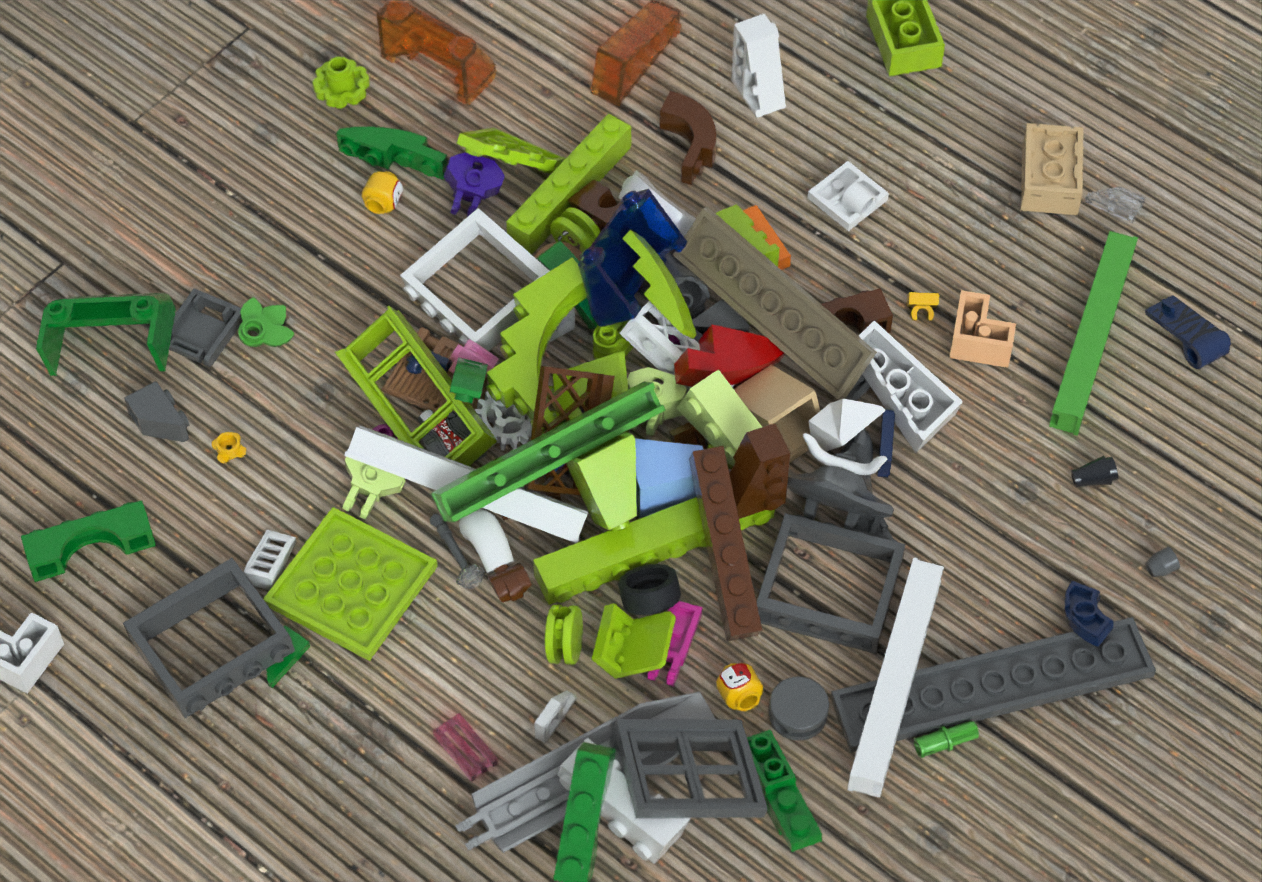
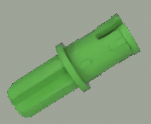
(945, 738)

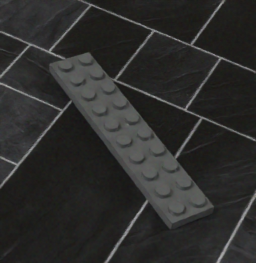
(1004, 681)

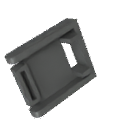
(199, 334)

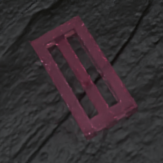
(480, 766)

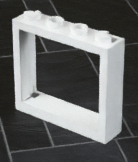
(446, 249)

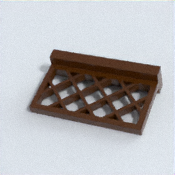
(598, 391)

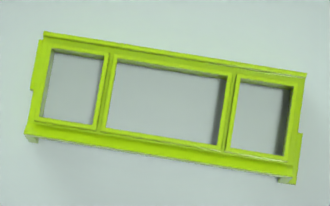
(471, 447)

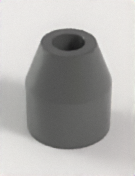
(1162, 563)

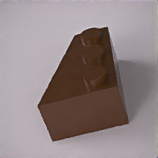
(760, 471)

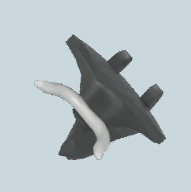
(842, 481)

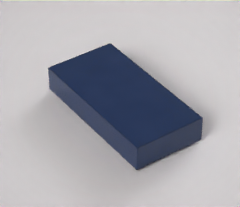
(886, 441)

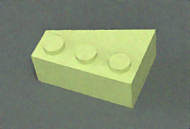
(718, 413)

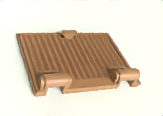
(419, 387)

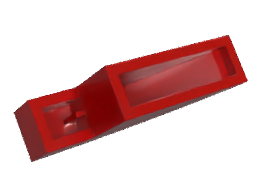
(732, 351)

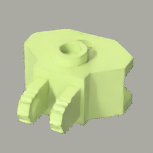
(668, 394)
(371, 483)

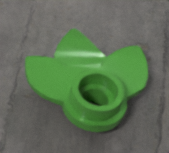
(266, 322)

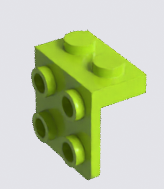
(632, 645)

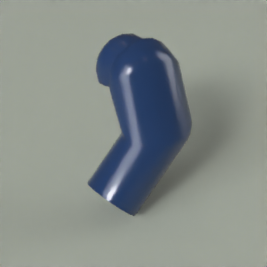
(414, 367)

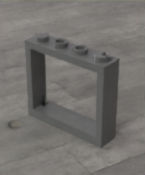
(187, 602)
(821, 624)

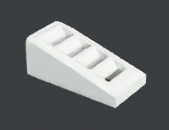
(267, 579)

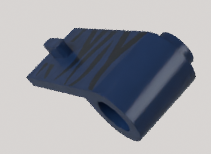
(1200, 338)

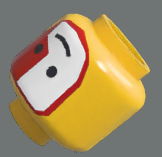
(382, 192)
(739, 686)

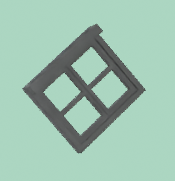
(685, 736)

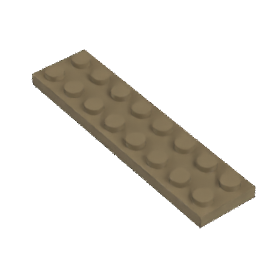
(775, 304)

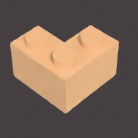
(978, 337)

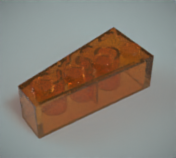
(633, 50)

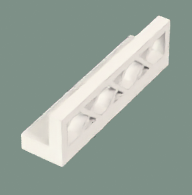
(653, 340)

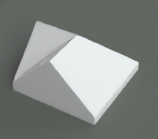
(841, 422)

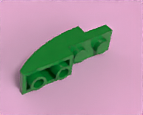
(387, 145)
(468, 380)
(781, 793)

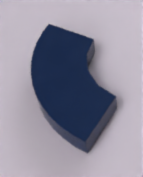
(1084, 615)

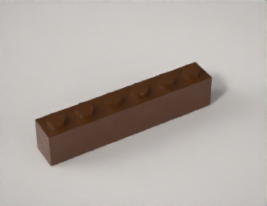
(725, 543)

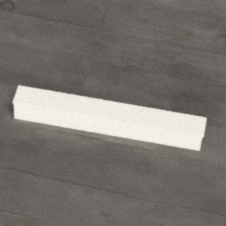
(437, 471)
(895, 679)

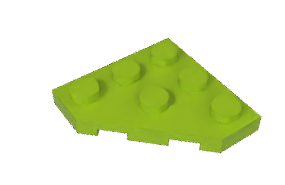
(509, 149)

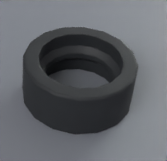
(649, 589)

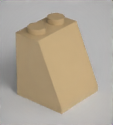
(781, 400)

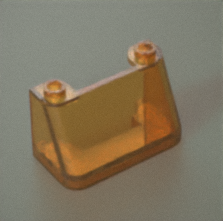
(410, 31)

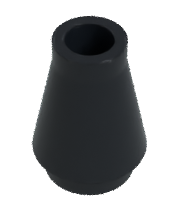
(1097, 472)

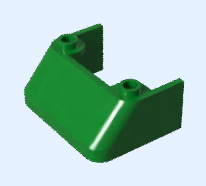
(107, 310)

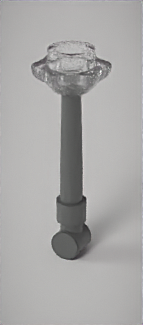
(470, 575)

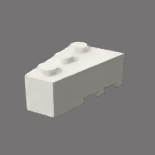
(758, 65)

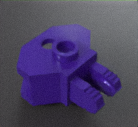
(472, 181)

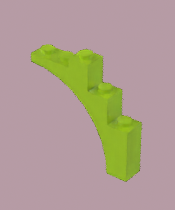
(539, 312)

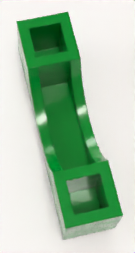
(52, 547)
(583, 813)

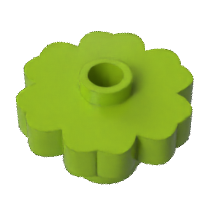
(341, 82)

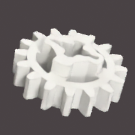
(508, 430)

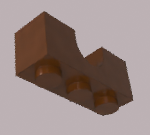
(595, 202)
(862, 310)

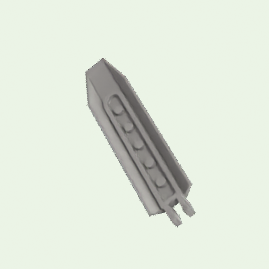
(534, 797)

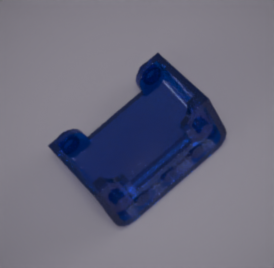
(608, 263)

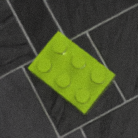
(906, 35)

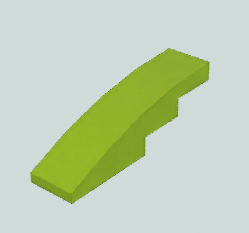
(663, 290)

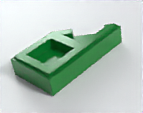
(279, 669)

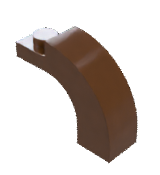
(694, 123)

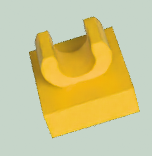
(922, 301)

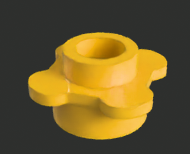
(227, 440)

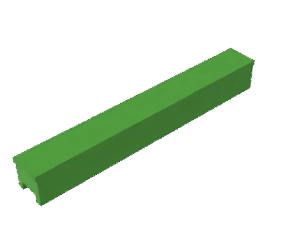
(1093, 333)
(547, 452)

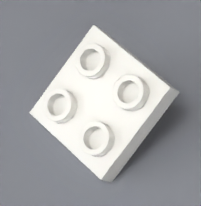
(848, 195)

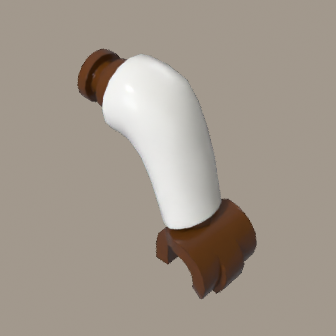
(494, 551)

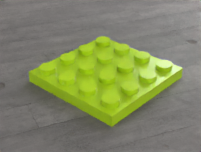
(350, 583)

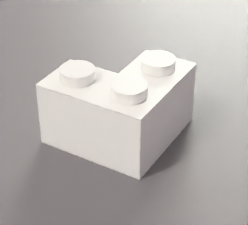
(28, 652)

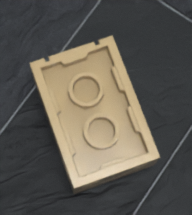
(1052, 169)

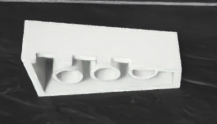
(908, 388)
(648, 835)

